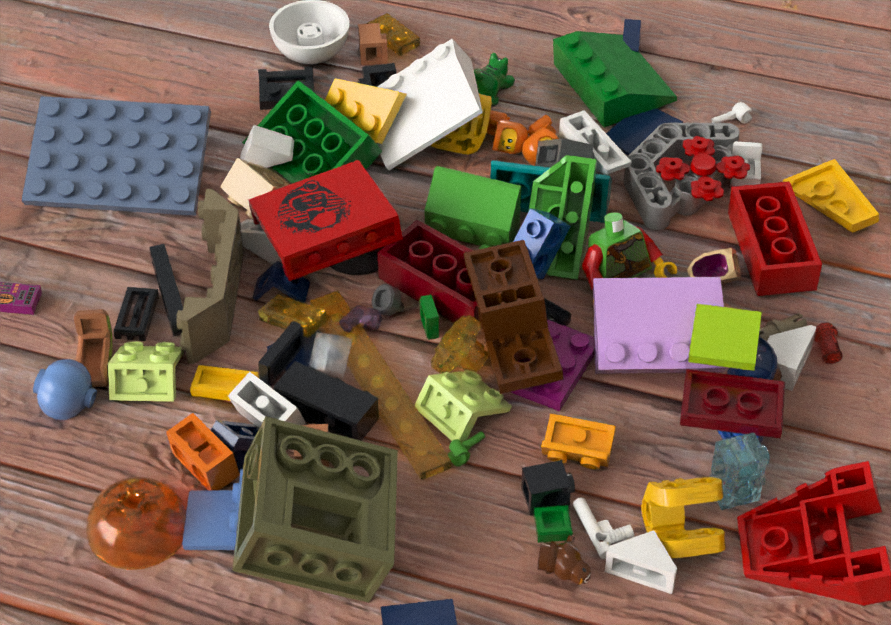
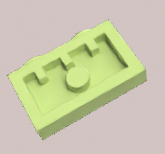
(144, 372)
(457, 400)

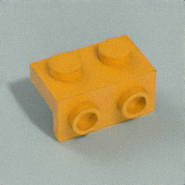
(578, 441)

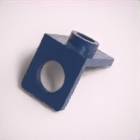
(296, 289)

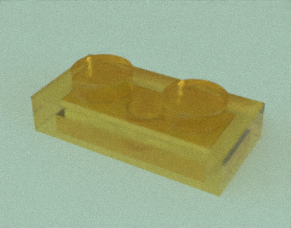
(398, 36)
(283, 310)

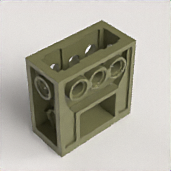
(313, 520)

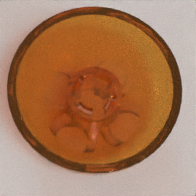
(136, 523)

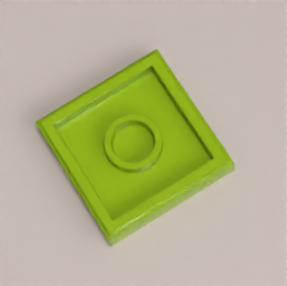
(725, 337)

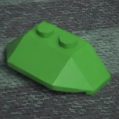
(567, 194)

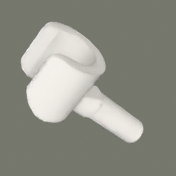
(739, 111)

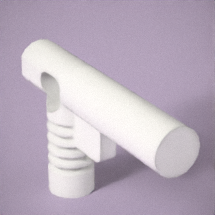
(600, 530)

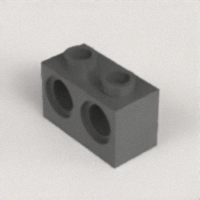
(552, 151)

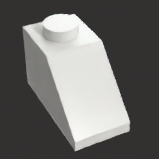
(792, 352)

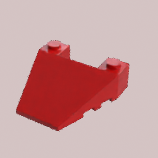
(808, 540)

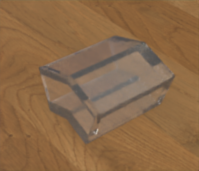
(330, 354)

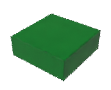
(429, 317)
(552, 523)

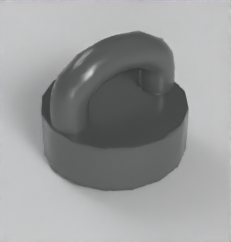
(387, 300)

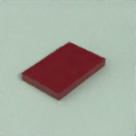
(733, 403)

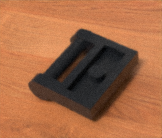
(273, 92)

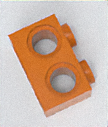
(202, 453)

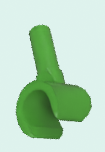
(459, 451)

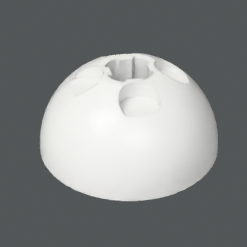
(309, 30)

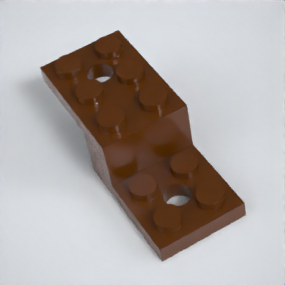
(513, 316)

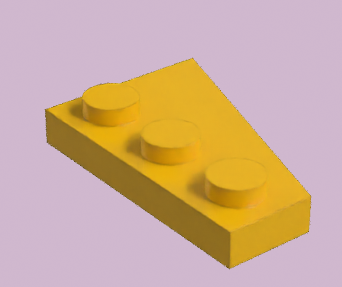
(834, 195)

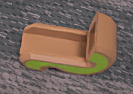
(94, 344)

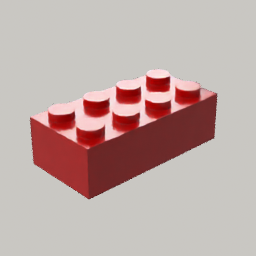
(774, 238)

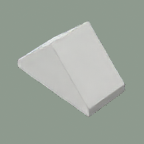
(267, 147)
(642, 561)

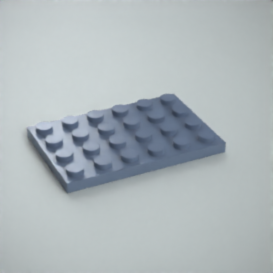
(117, 155)

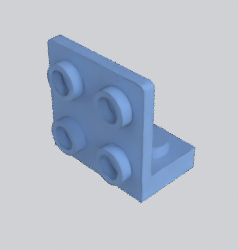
(212, 518)

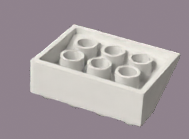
(438, 101)

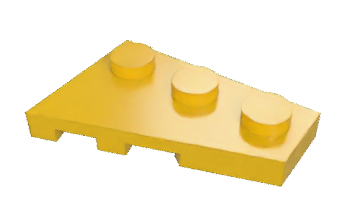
(366, 106)

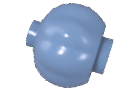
(64, 389)

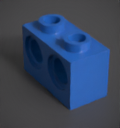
(543, 238)

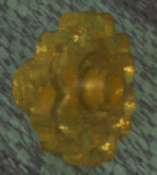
(460, 347)

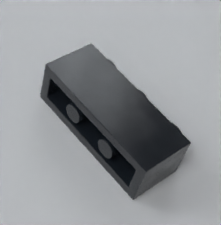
(329, 401)

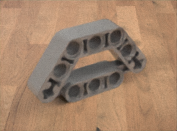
(646, 186)

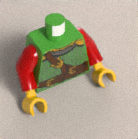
(622, 252)

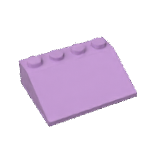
(649, 323)

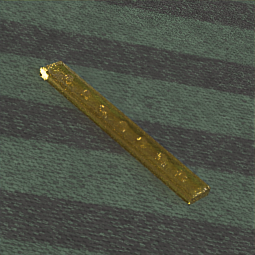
(393, 402)

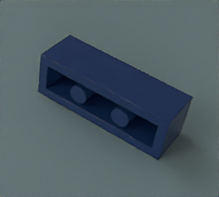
(631, 34)

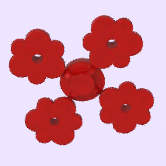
(703, 165)

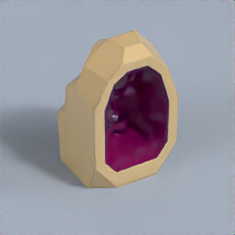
(717, 263)

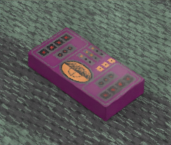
(19, 298)

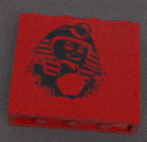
(326, 219)

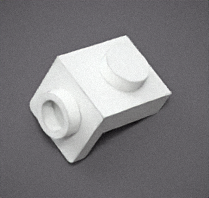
(752, 155)

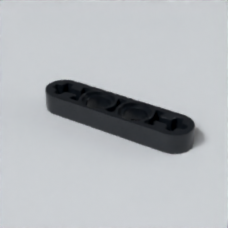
(167, 285)

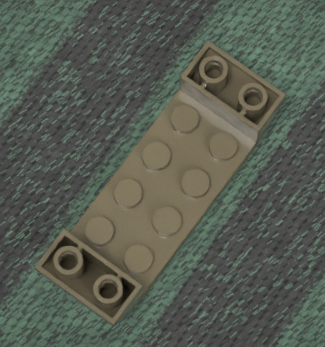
(209, 320)

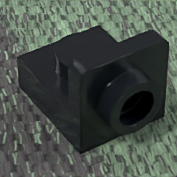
(377, 74)

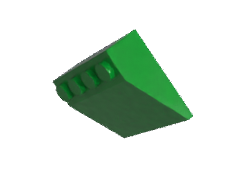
(609, 75)
(320, 135)

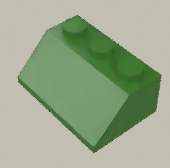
(473, 207)

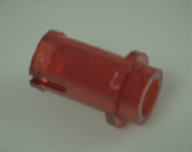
(826, 337)

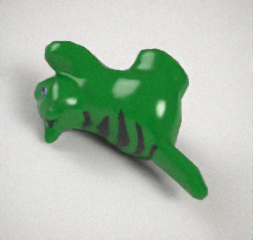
(493, 77)

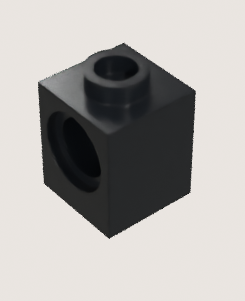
(546, 485)

